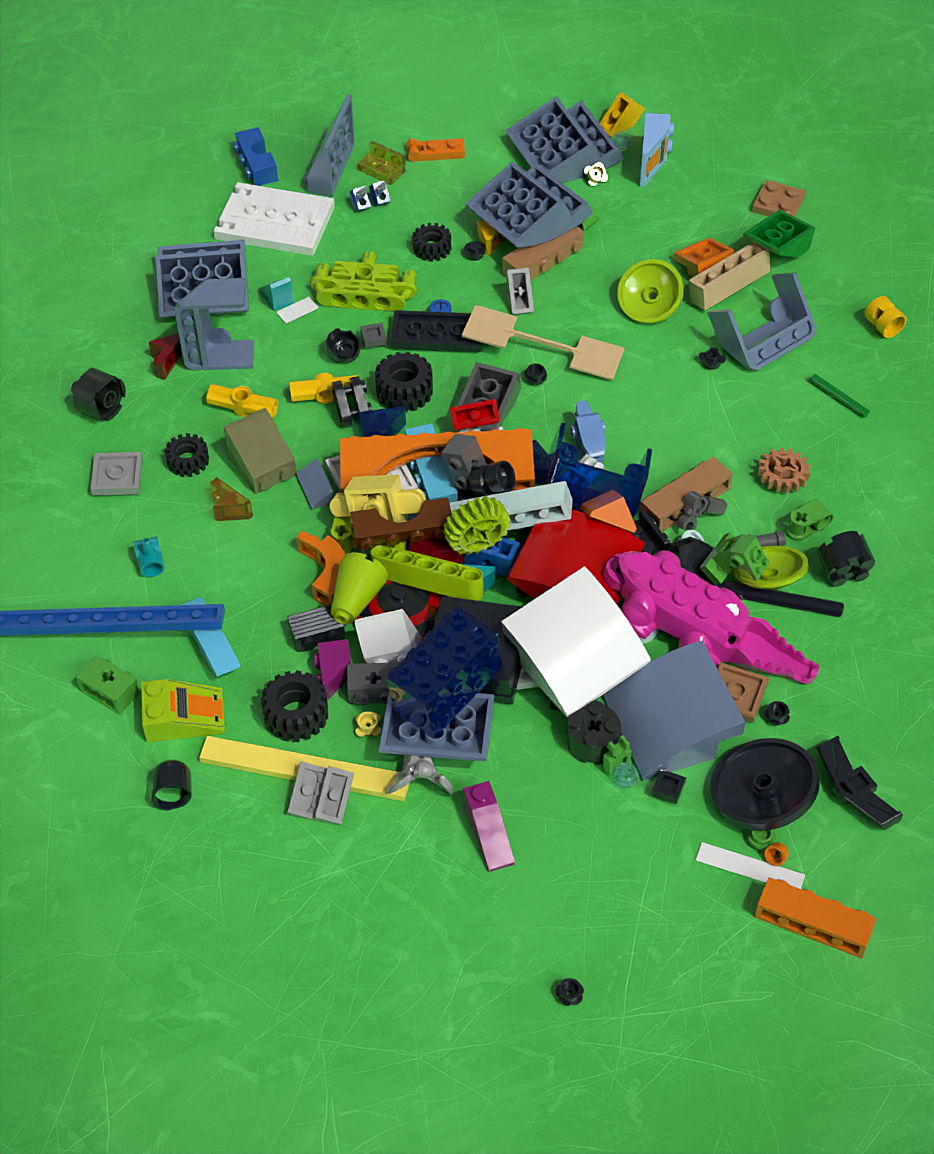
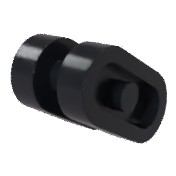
(357, 389)

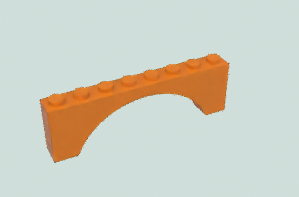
(383, 454)

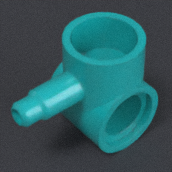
(149, 556)

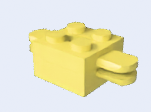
(390, 499)

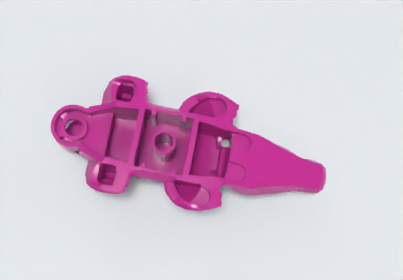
(692, 610)

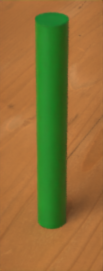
(839, 395)

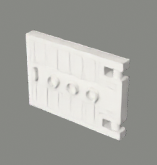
(275, 219)

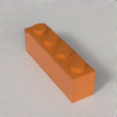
(815, 917)

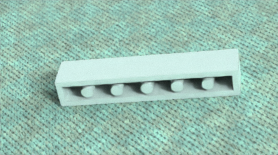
(533, 504)

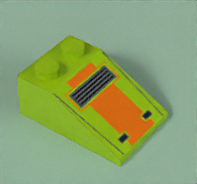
(181, 710)

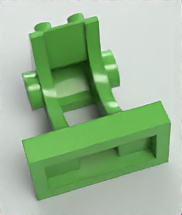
(736, 553)

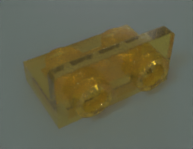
(383, 163)

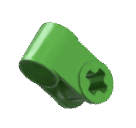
(808, 520)

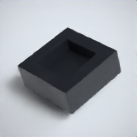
(668, 786)

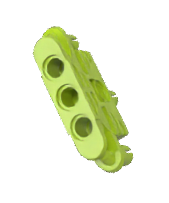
(363, 285)

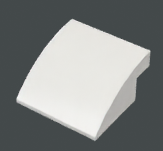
(575, 642)

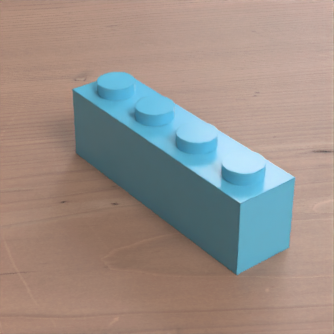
(432, 472)

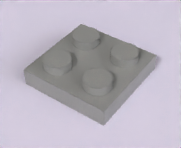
(116, 473)

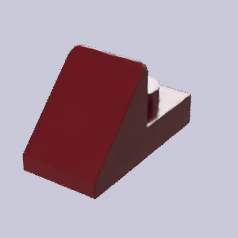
(166, 354)

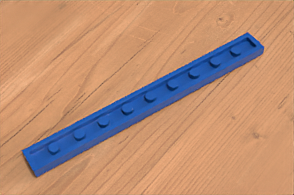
(112, 619)

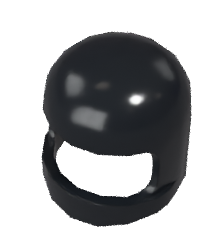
(172, 775)

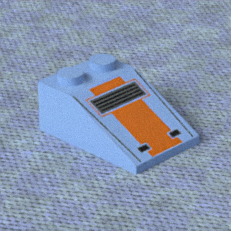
(655, 144)

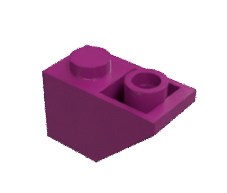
(333, 663)

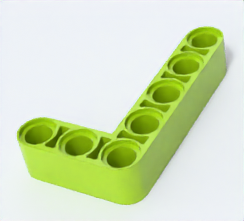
(429, 572)

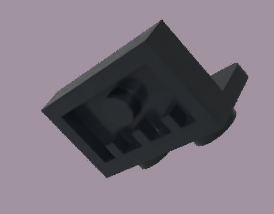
(650, 534)

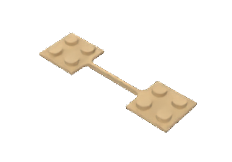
(589, 356)

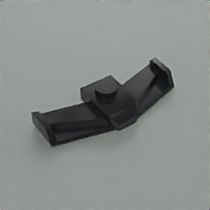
(856, 785)

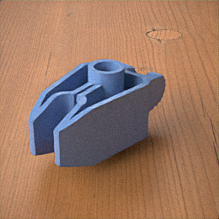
(588, 432)

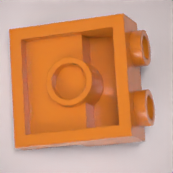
(702, 255)

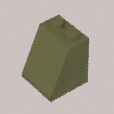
(259, 451)

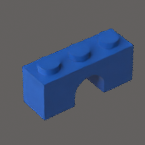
(252, 153)

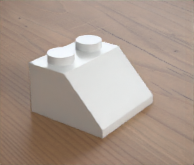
(387, 637)

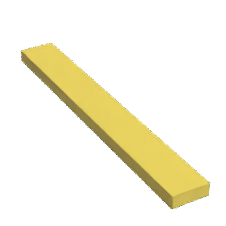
(286, 764)

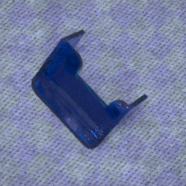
(589, 481)

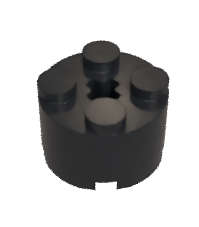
(846, 558)

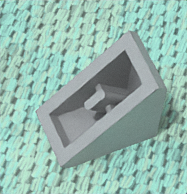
(519, 291)

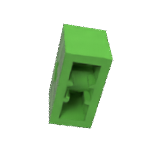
(108, 684)

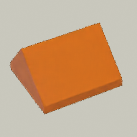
(611, 509)

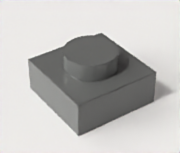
(373, 335)

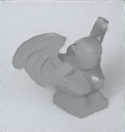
(418, 767)

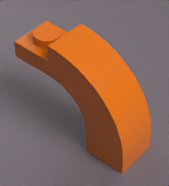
(328, 554)

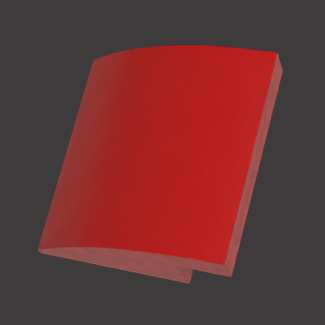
(564, 547)

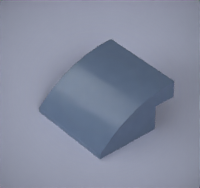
(563, 140)
(528, 206)
(188, 265)
(675, 711)

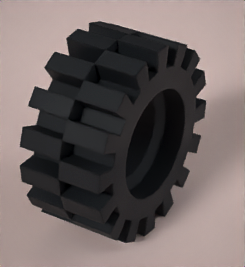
(432, 250)
(187, 445)

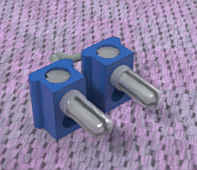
(376, 189)

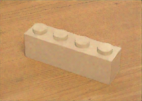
(729, 276)

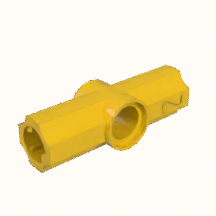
(317, 389)
(241, 400)

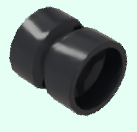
(492, 478)

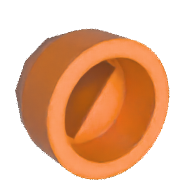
(771, 852)

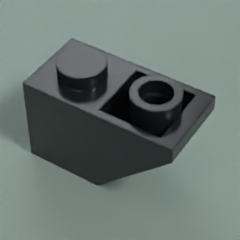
(691, 553)

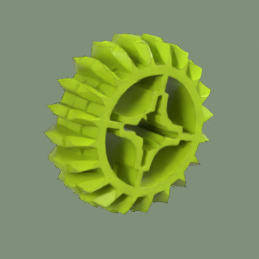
(476, 525)

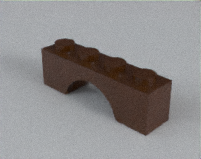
(372, 530)

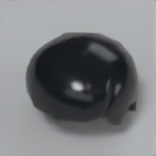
(343, 345)

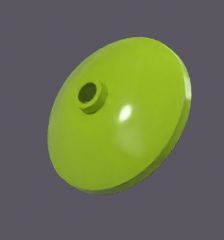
(641, 282)
(784, 568)

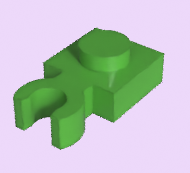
(616, 755)

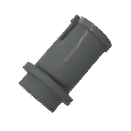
(772, 539)

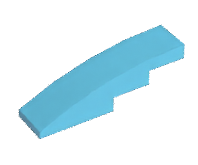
(214, 646)

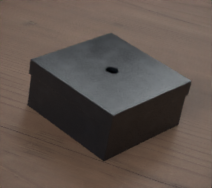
(505, 682)

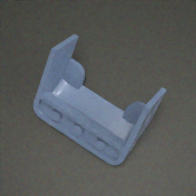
(789, 326)
(207, 346)

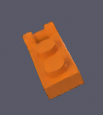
(435, 149)

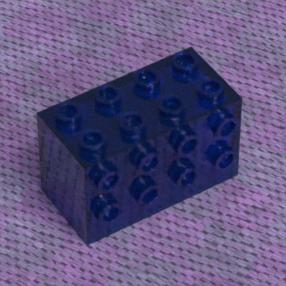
(445, 671)

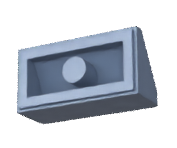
(315, 484)

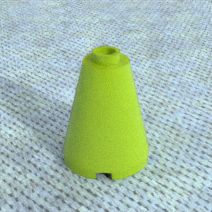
(356, 586)

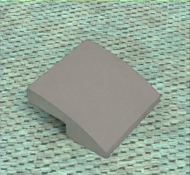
(320, 793)

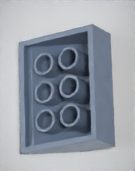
(333, 152)
(463, 738)

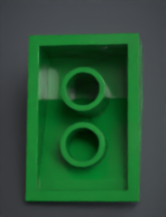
(782, 234)

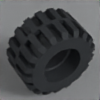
(404, 381)
(291, 689)

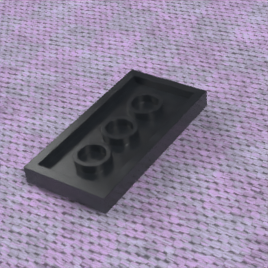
(431, 331)

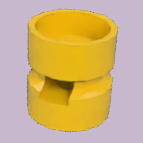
(885, 317)

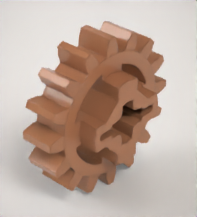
(786, 470)

